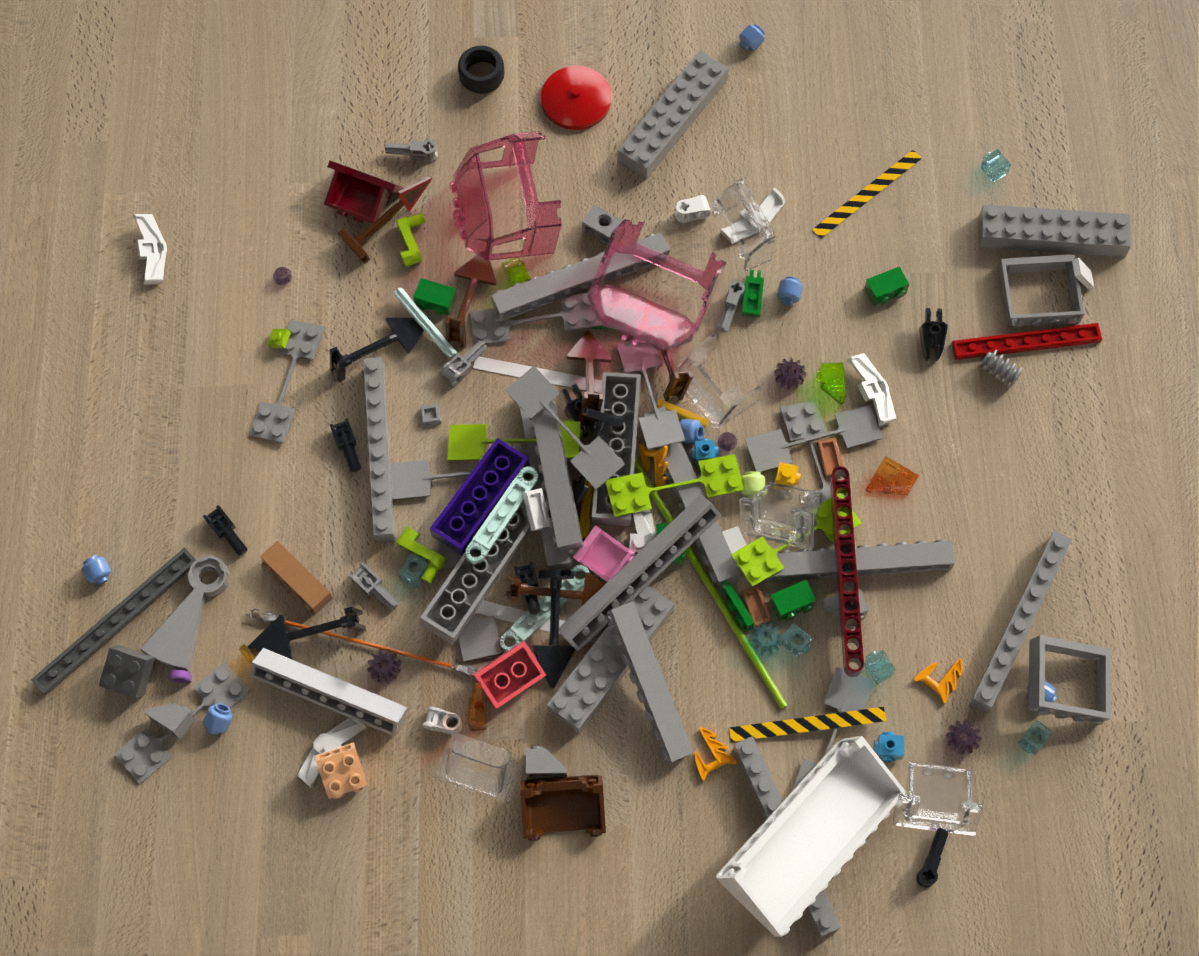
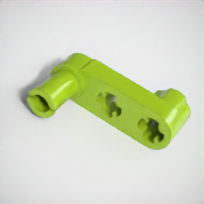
(411, 254)
(407, 541)

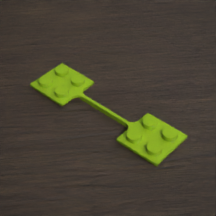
(470, 441)
(631, 495)
(760, 561)

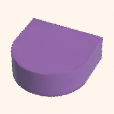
(180, 676)

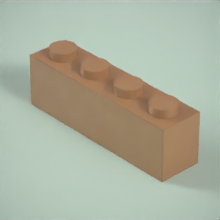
(296, 577)

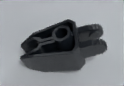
(933, 334)
(573, 408)

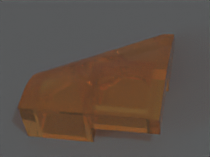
(892, 478)
(476, 709)

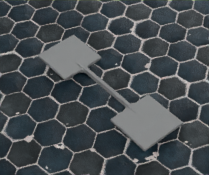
(575, 311)
(274, 420)
(803, 422)
(855, 426)
(660, 427)
(595, 460)
(414, 480)
(480, 635)
(845, 695)
(146, 753)

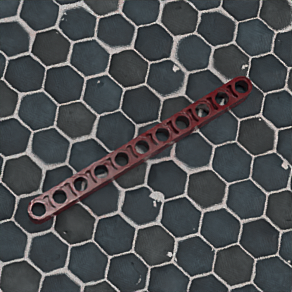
(846, 579)

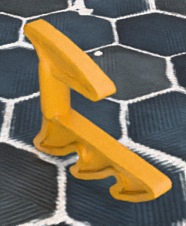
(659, 457)
(942, 688)
(721, 757)

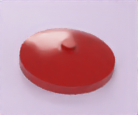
(576, 97)

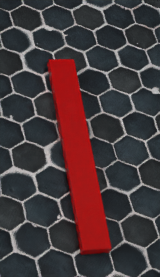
(1027, 341)

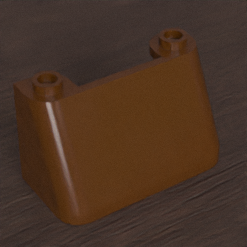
(562, 805)

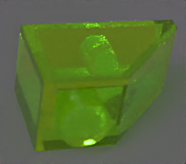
(516, 271)
(832, 380)

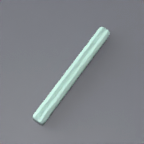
(425, 323)

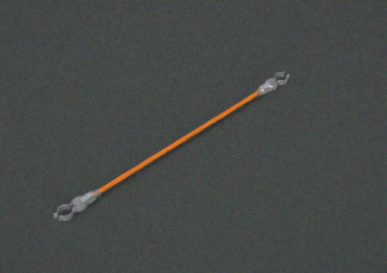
(467, 670)

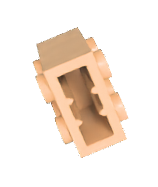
(341, 771)

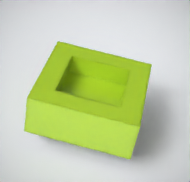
(278, 338)

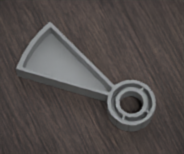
(177, 637)

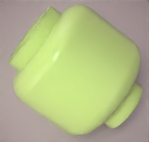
(753, 483)

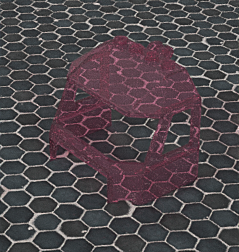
(474, 209)
(638, 315)

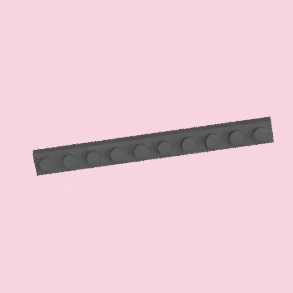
(113, 622)

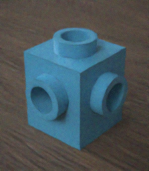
(704, 450)
(889, 747)

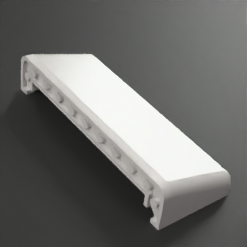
(811, 835)

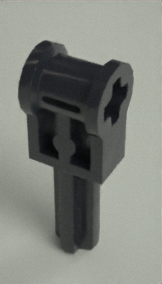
(346, 441)
(224, 528)
(527, 575)
(933, 859)

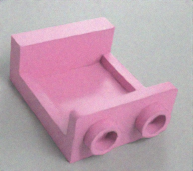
(603, 554)

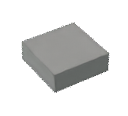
(430, 414)

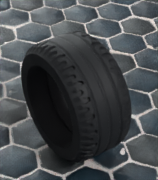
(476, 55)

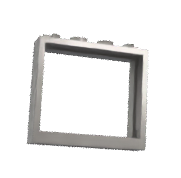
(1036, 264)
(1037, 679)

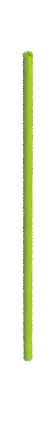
(717, 597)

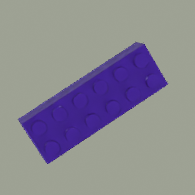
(478, 496)

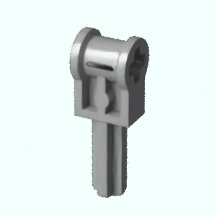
(418, 150)
(731, 304)
(460, 366)
(371, 583)

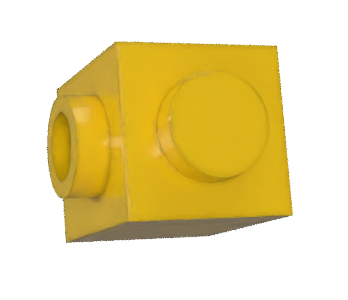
(787, 475)

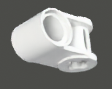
(693, 208)
(439, 719)

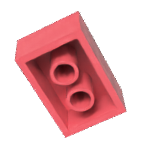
(509, 674)

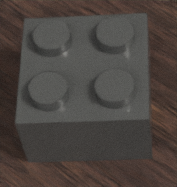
(126, 671)

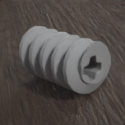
(1001, 367)

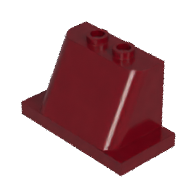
(358, 193)

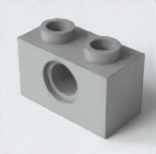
(594, 220)

